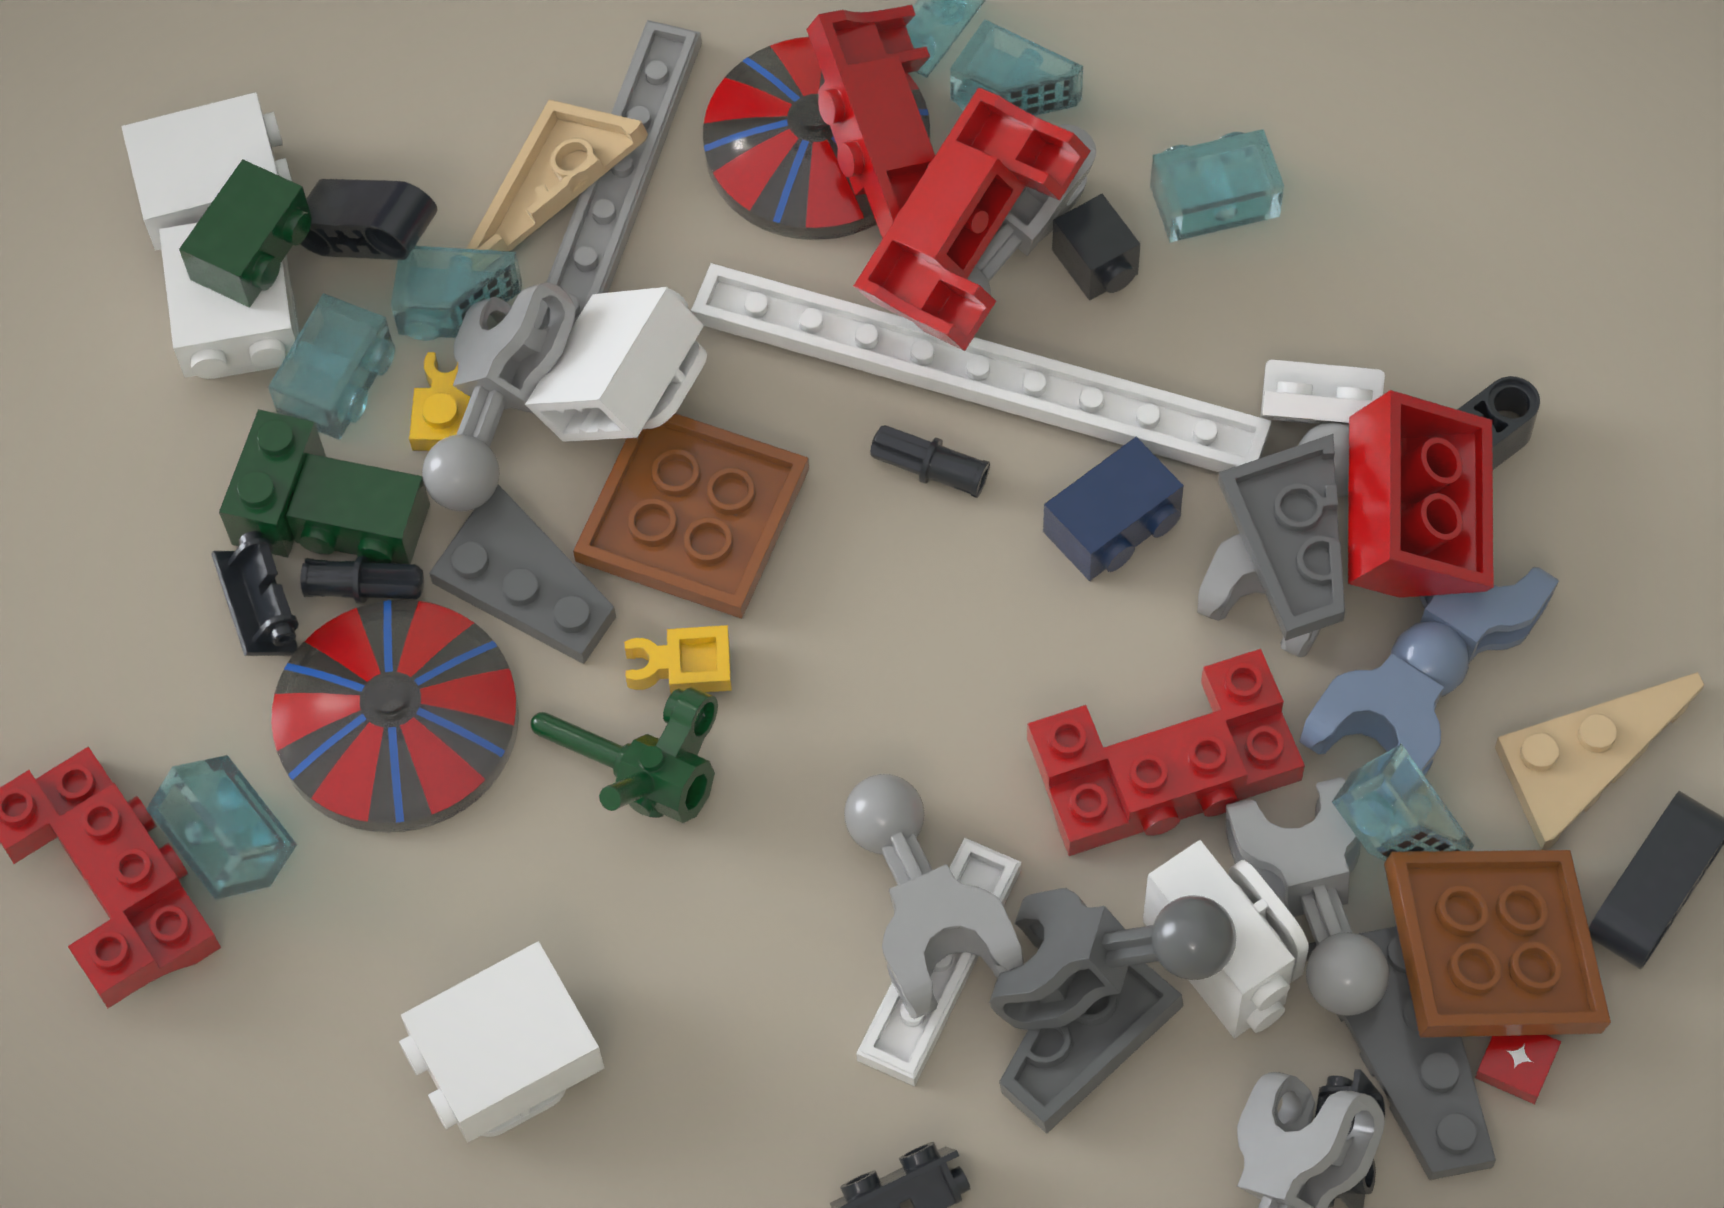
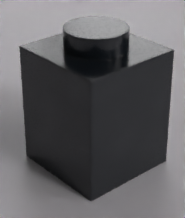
(1096, 247)

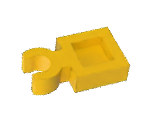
(436, 409)
(690, 659)

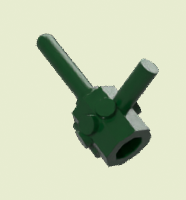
(650, 772)

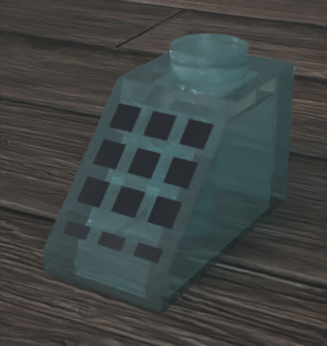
(1016, 71)
(442, 283)
(1397, 808)

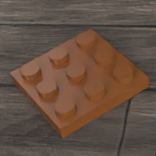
(693, 512)
(1496, 943)

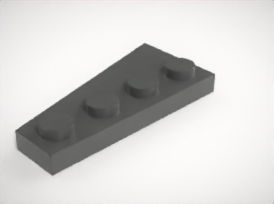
(1421, 1077)

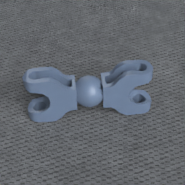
(1426, 663)

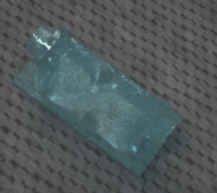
(938, 26)

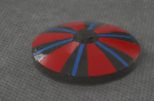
(776, 153)
(395, 716)

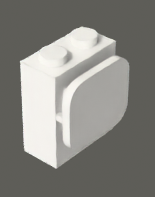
(191, 153)
(217, 334)
(621, 366)
(1268, 938)
(500, 1045)

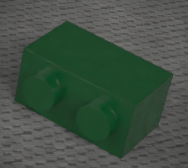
(246, 233)
(268, 477)
(358, 510)

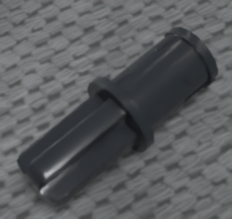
(930, 460)
(361, 579)

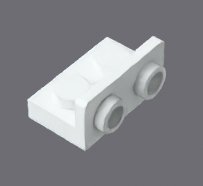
(1317, 391)

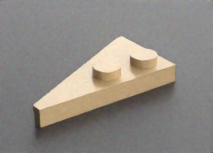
(556, 164)
(1571, 759)

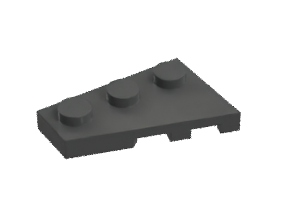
(523, 579)
(1066, 1063)

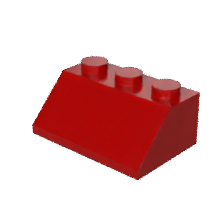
(1419, 498)

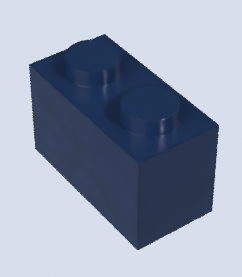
(1113, 509)

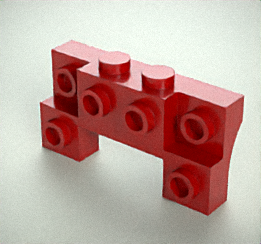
(872, 104)
(958, 210)
(1171, 771)
(138, 885)

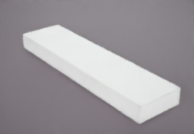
(904, 1044)

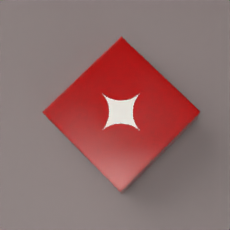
(1518, 1064)

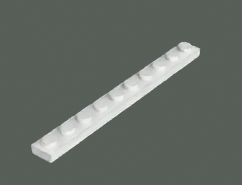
(982, 374)

